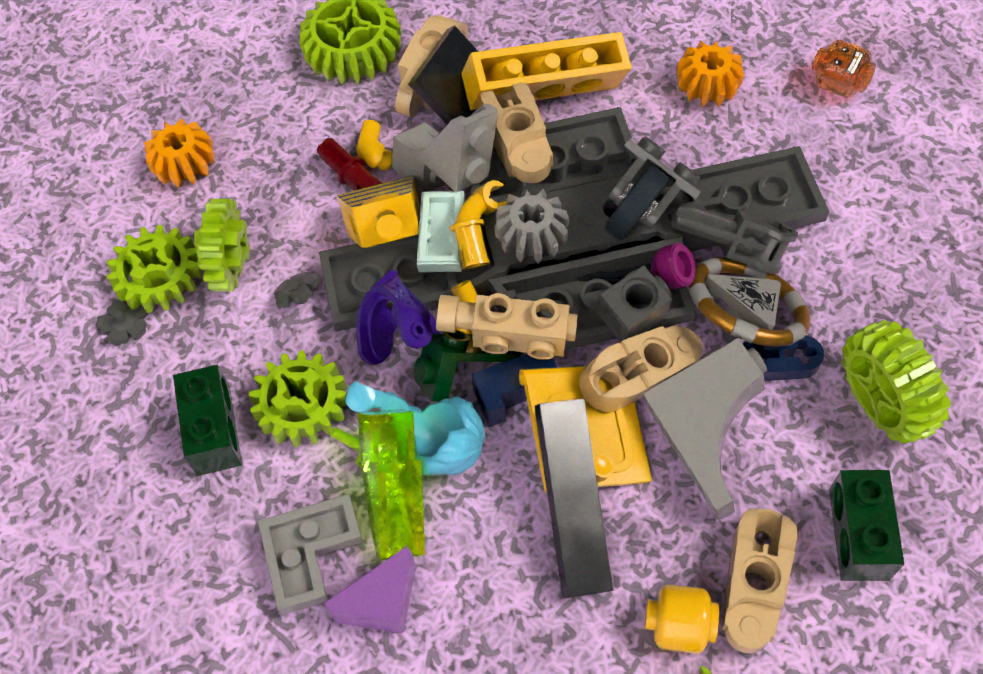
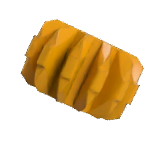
(709, 73)
(179, 152)

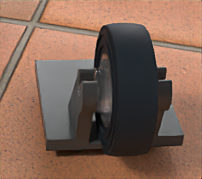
(637, 200)

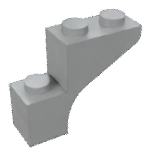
(453, 157)

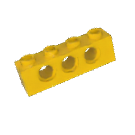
(549, 67)

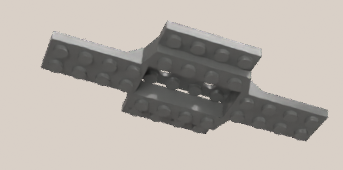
(585, 170)

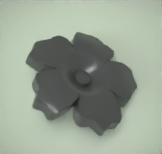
(296, 289)
(121, 322)

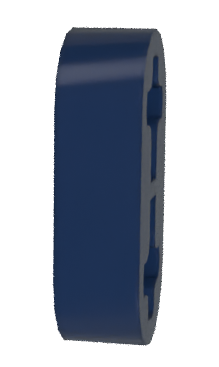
(782, 364)

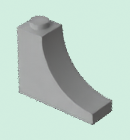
(698, 411)

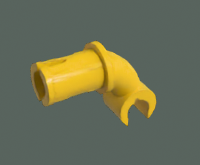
(468, 225)

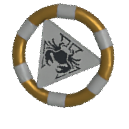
(750, 302)

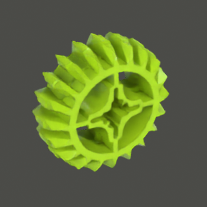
(350, 38)
(896, 381)

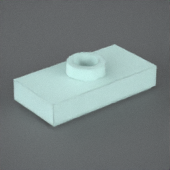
(436, 243)

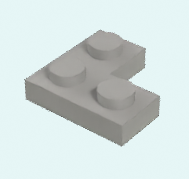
(293, 546)

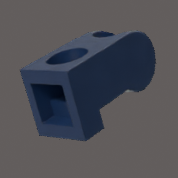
(500, 386)

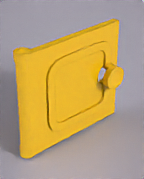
(614, 435)

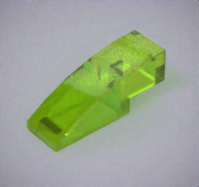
(392, 481)

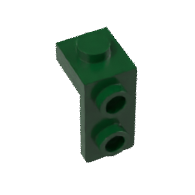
(439, 359)

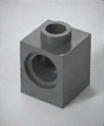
(629, 321)

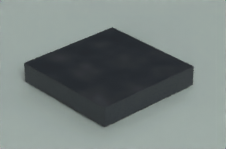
(440, 76)

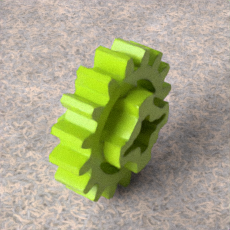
(221, 244)
(154, 268)
(293, 415)

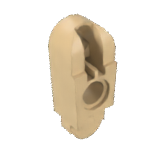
(420, 46)
(520, 134)
(638, 366)
(749, 613)

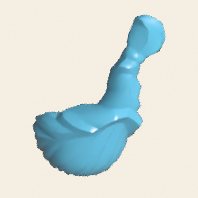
(445, 432)

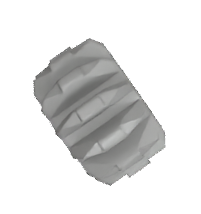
(531, 225)

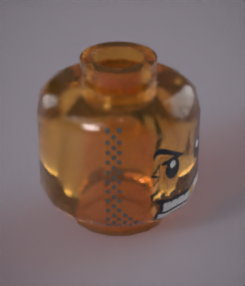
(843, 68)

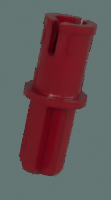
(349, 169)

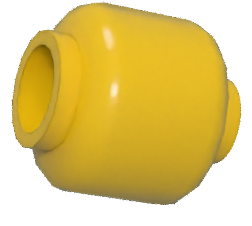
(682, 618)

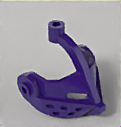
(377, 323)

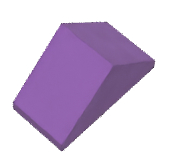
(379, 597)

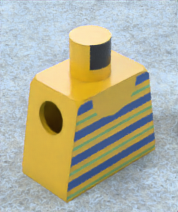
(381, 212)

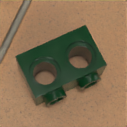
(207, 420)
(865, 525)

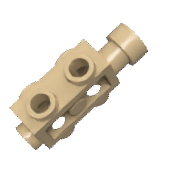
(514, 330)

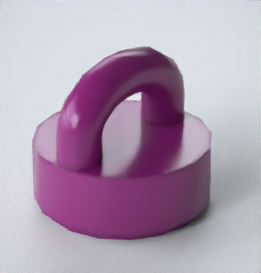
(674, 265)

